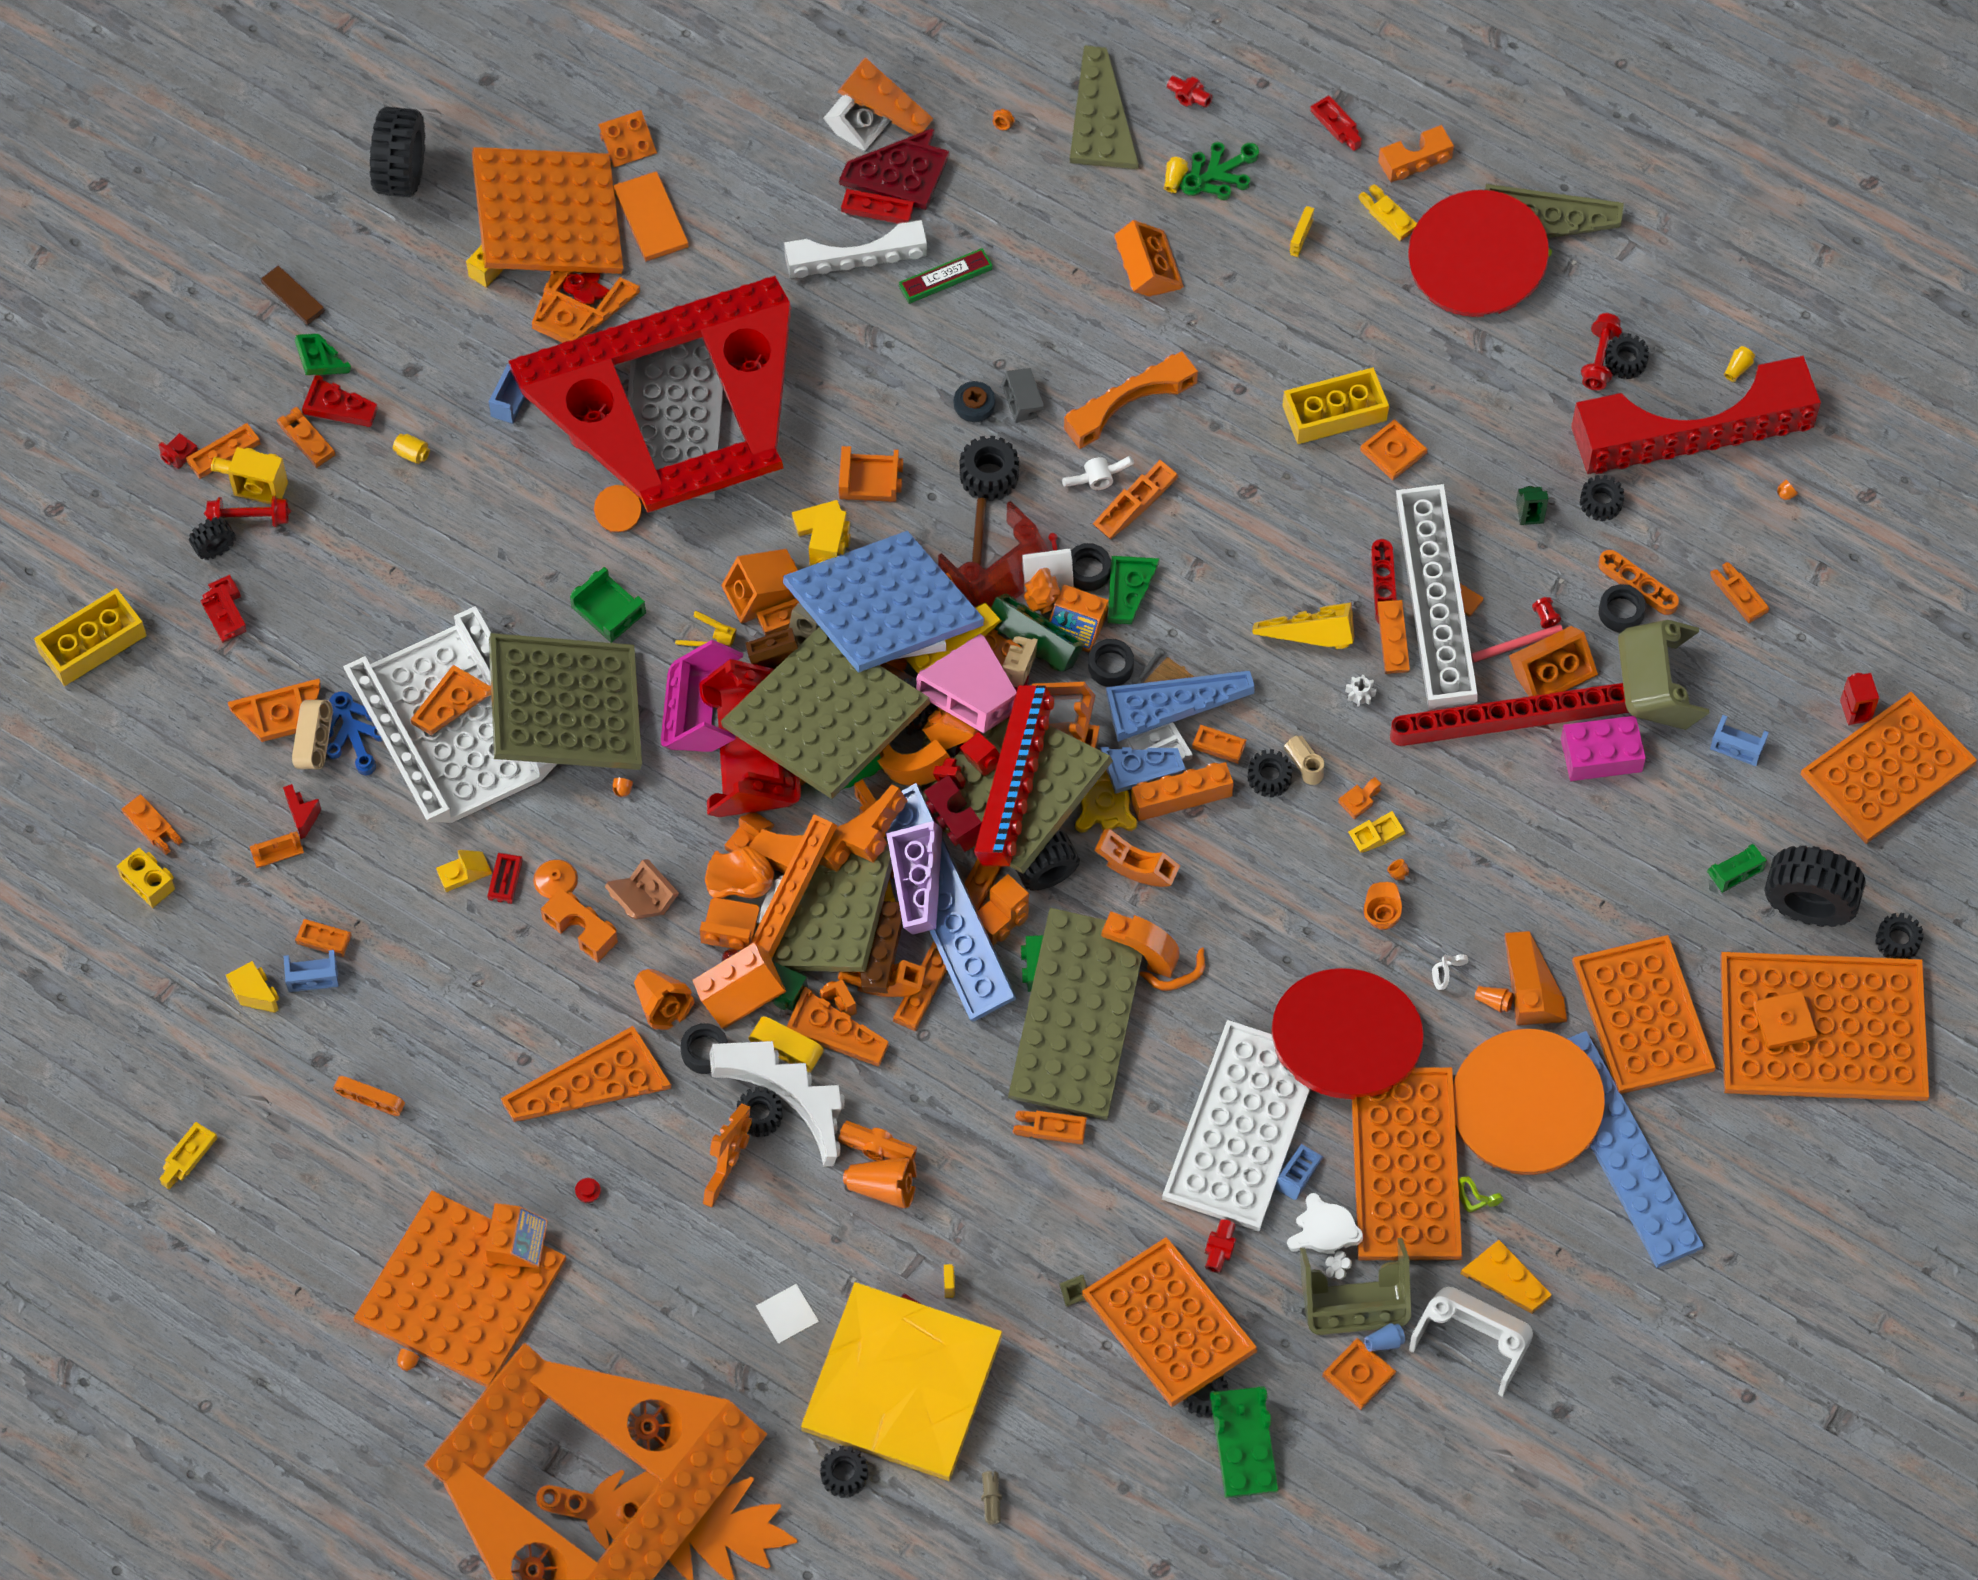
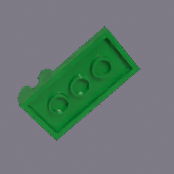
(1244, 1441)

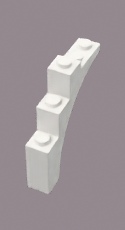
(760, 1065)

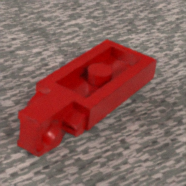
(1337, 122)

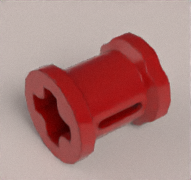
(1541, 607)

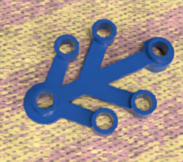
(351, 728)

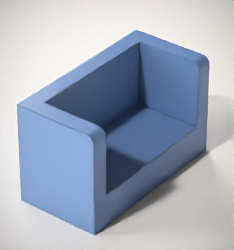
(506, 398)
(1738, 743)
(311, 974)

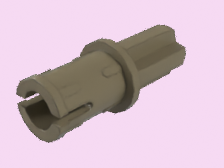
(991, 1497)

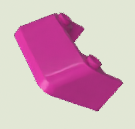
(685, 715)

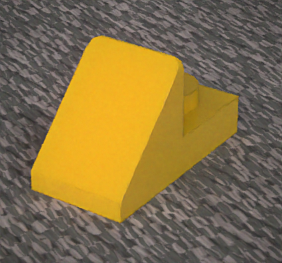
(466, 869)

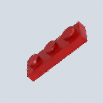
(877, 206)

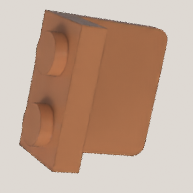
(644, 893)

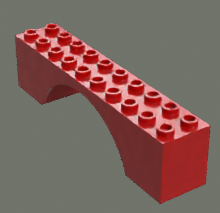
(1619, 434)

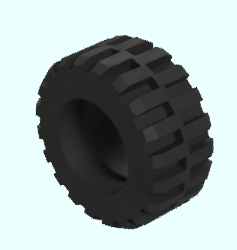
(397, 151)
(1815, 886)

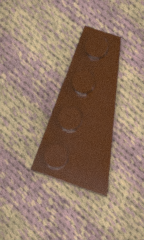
(883, 950)

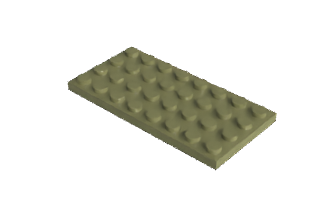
(1075, 1017)

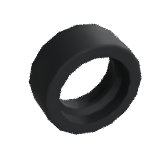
(1091, 550)
(1623, 592)
(1111, 646)
(693, 1033)

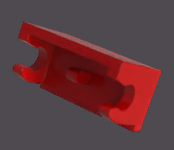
(223, 613)

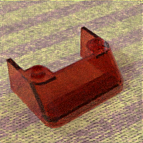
(1005, 574)

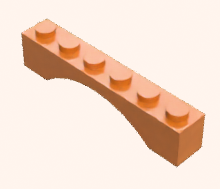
(1168, 377)

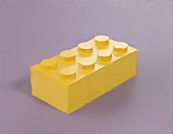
(1335, 405)
(90, 637)

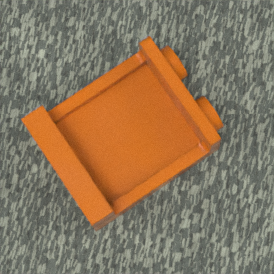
(869, 476)

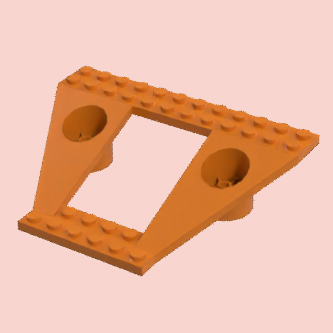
(696, 1459)

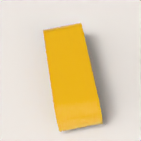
(791, 1045)

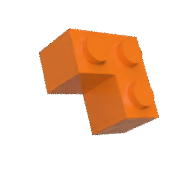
(1005, 909)

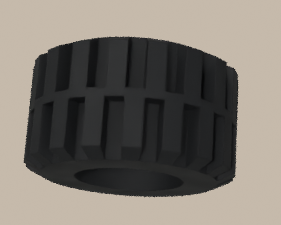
(989, 452)
(1052, 865)

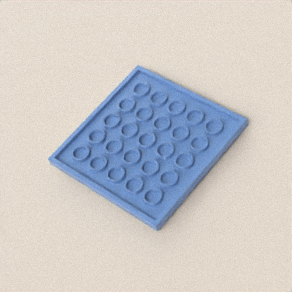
(883, 601)

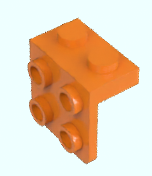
(729, 924)

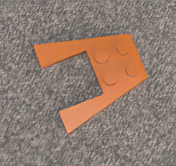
(570, 319)

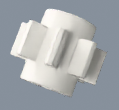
(1363, 696)

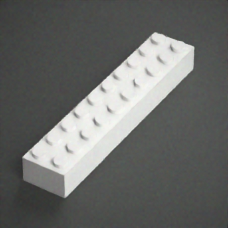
(1436, 597)

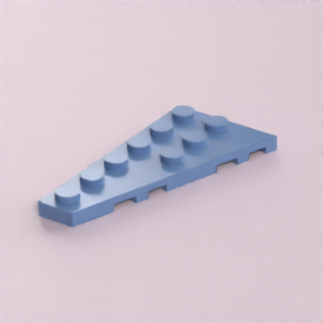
(1155, 704)

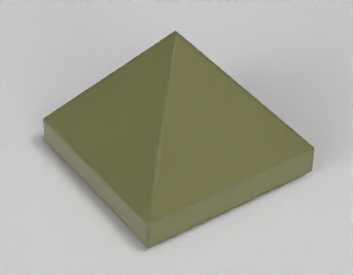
(1072, 1290)

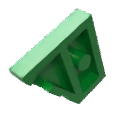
(318, 356)

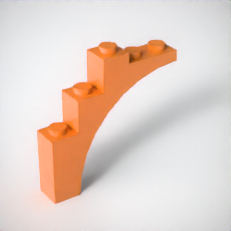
(859, 836)

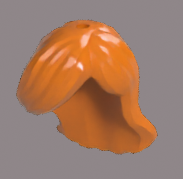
(739, 873)

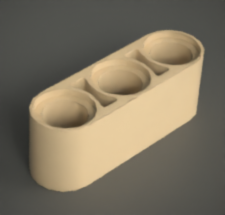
(312, 734)

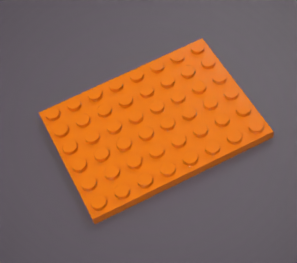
(1864, 1020)

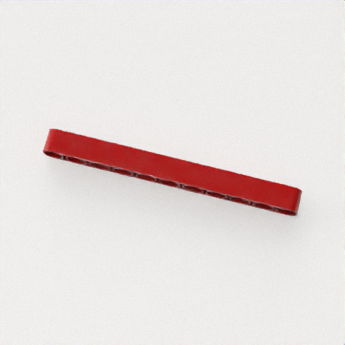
(1508, 711)

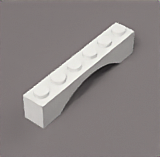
(811, 258)

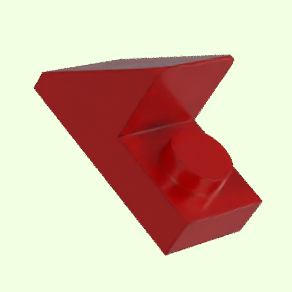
(303, 813)

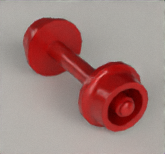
(1606, 328)
(278, 510)

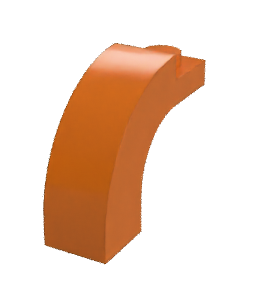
(913, 767)
(1145, 937)

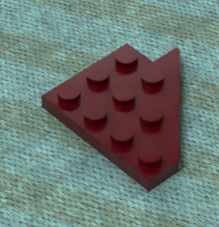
(899, 170)

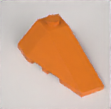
(1534, 987)

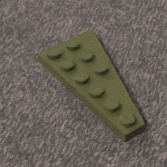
(1566, 213)

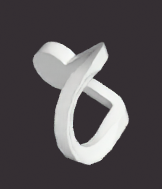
(1447, 960)

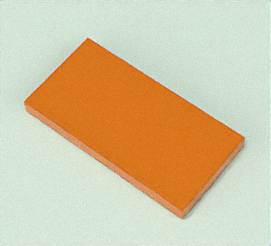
(650, 216)

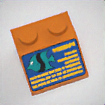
(1080, 614)
(515, 1236)

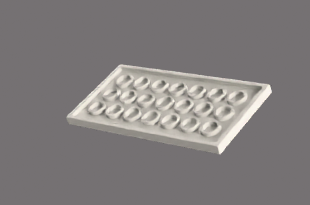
(1238, 1131)

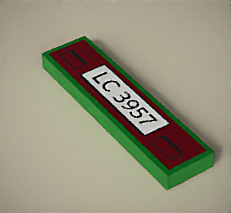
(945, 275)

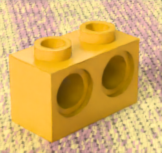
(142, 880)

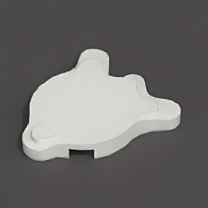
(1324, 1227)

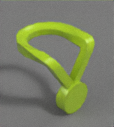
(1491, 1201)

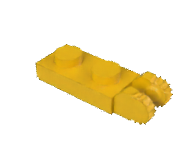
(1388, 213)

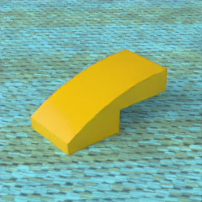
(1375, 834)

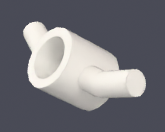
(1098, 473)

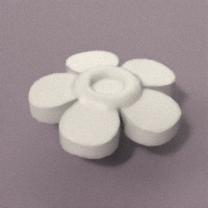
(1337, 1265)

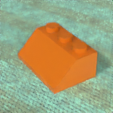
(1148, 259)
(1554, 663)
(947, 729)
(739, 985)

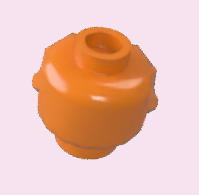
(1041, 591)

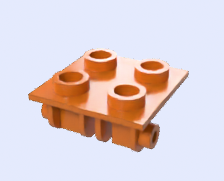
(627, 138)

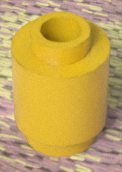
(411, 448)

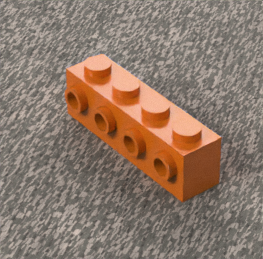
(1182, 791)

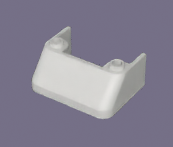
(1511, 1332)

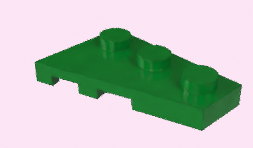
(1128, 586)

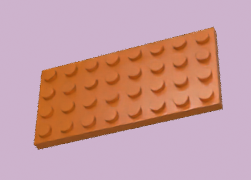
(1408, 1169)

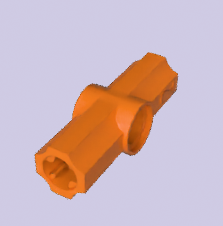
(875, 1143)

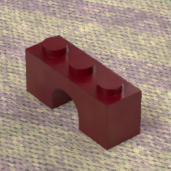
(947, 801)

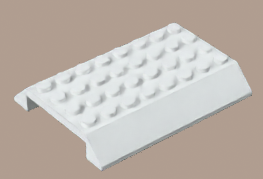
(456, 766)

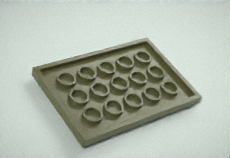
(837, 917)

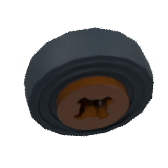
(970, 409)

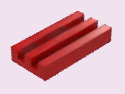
(501, 896)

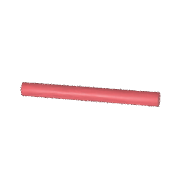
(1514, 644)

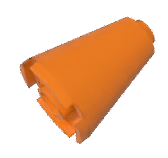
(884, 1180)

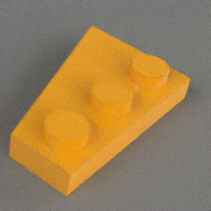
(1506, 1275)

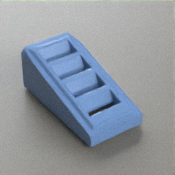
(1290, 1184)

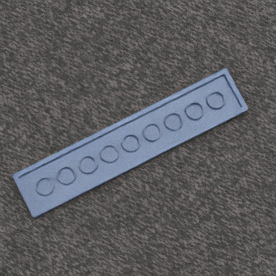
(959, 929)
(1637, 1174)

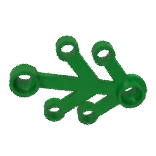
(1217, 172)

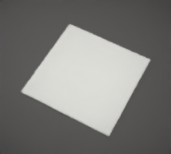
(787, 1313)

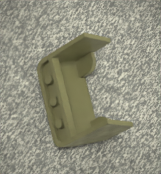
(1648, 676)
(1360, 1304)

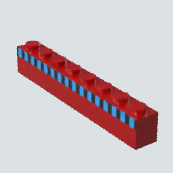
(1014, 775)

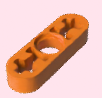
(369, 1095)

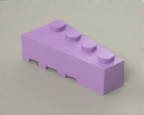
(916, 871)

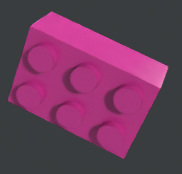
(1602, 748)

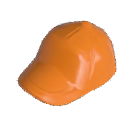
(1383, 905)

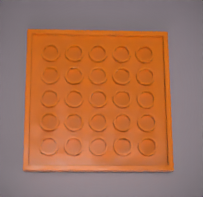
(547, 210)
(447, 1297)

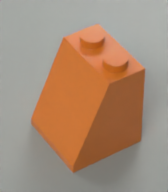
(757, 582)

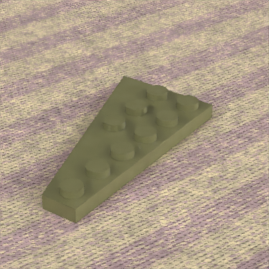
(1100, 123)

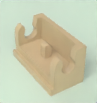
(1019, 660)

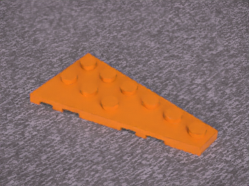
(603, 1074)

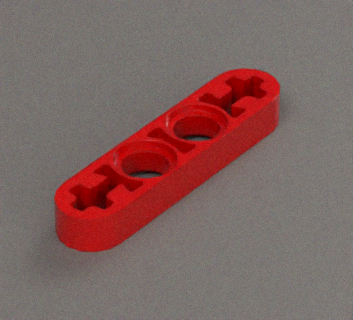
(1380, 582)

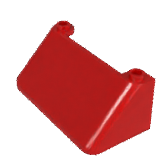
(748, 777)

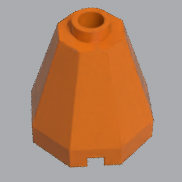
(662, 998)

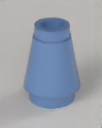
(1386, 1338)

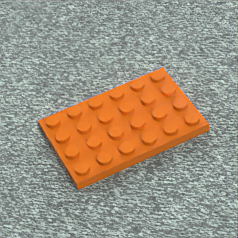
(1888, 767)
(1643, 1014)
(1169, 1321)

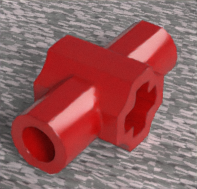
(1189, 91)
(1220, 1245)

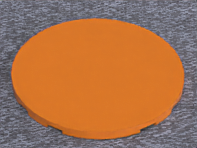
(1528, 1101)

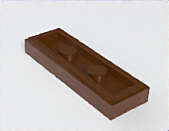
(292, 295)

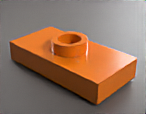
(1219, 744)
(323, 937)

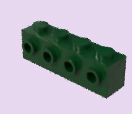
(1053, 643)

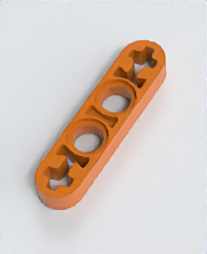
(1641, 579)

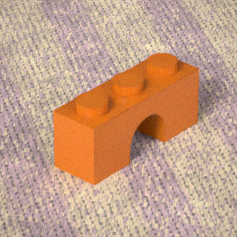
(1400, 163)
(565, 910)

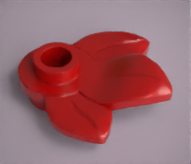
(585, 287)

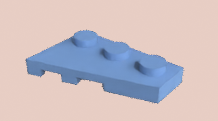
(1138, 766)

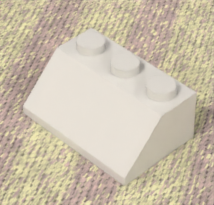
(855, 122)

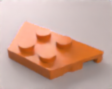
(275, 711)

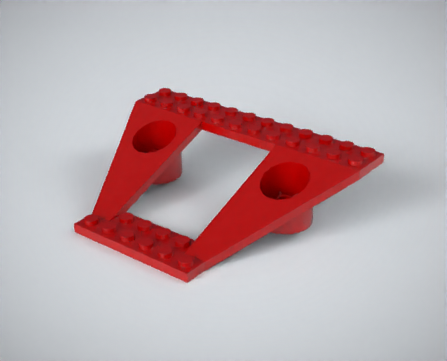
(584, 396)

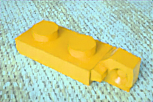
(187, 1154)

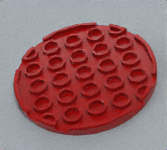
(1478, 253)
(1347, 1033)

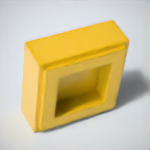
(949, 1282)

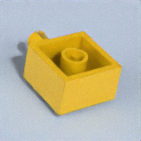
(254, 474)
(829, 535)

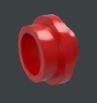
(587, 1190)

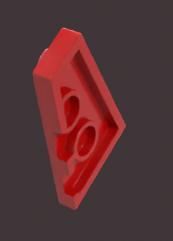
(333, 403)

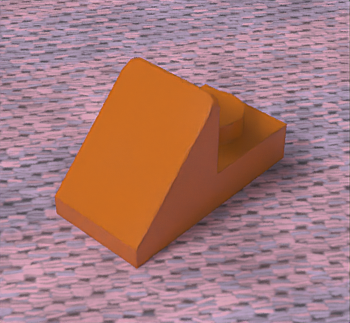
(748, 829)

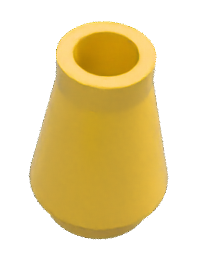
(1175, 173)
(1739, 363)

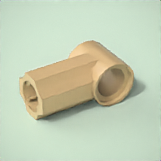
(1305, 759)

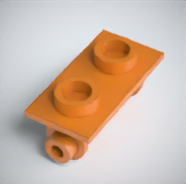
(276, 849)

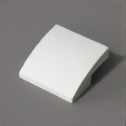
(1057, 561)

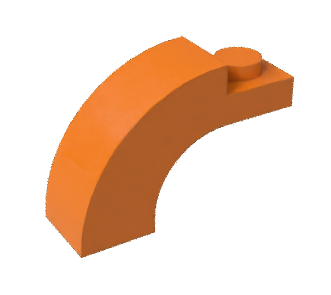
(1136, 864)
(905, 980)

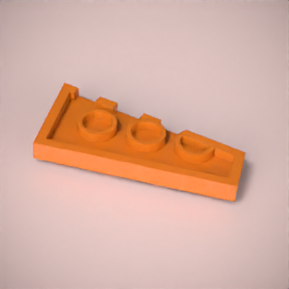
(876, 91)
(836, 1030)

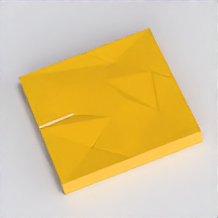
(901, 1381)

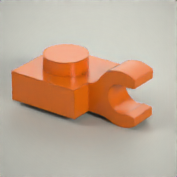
(1359, 800)

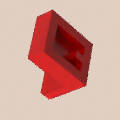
(177, 451)

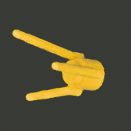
(723, 633)

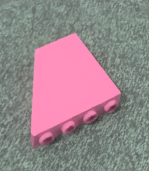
(970, 685)

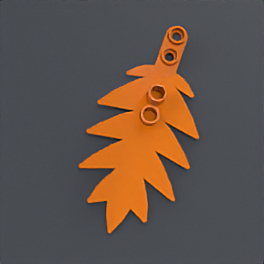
(742, 1531)

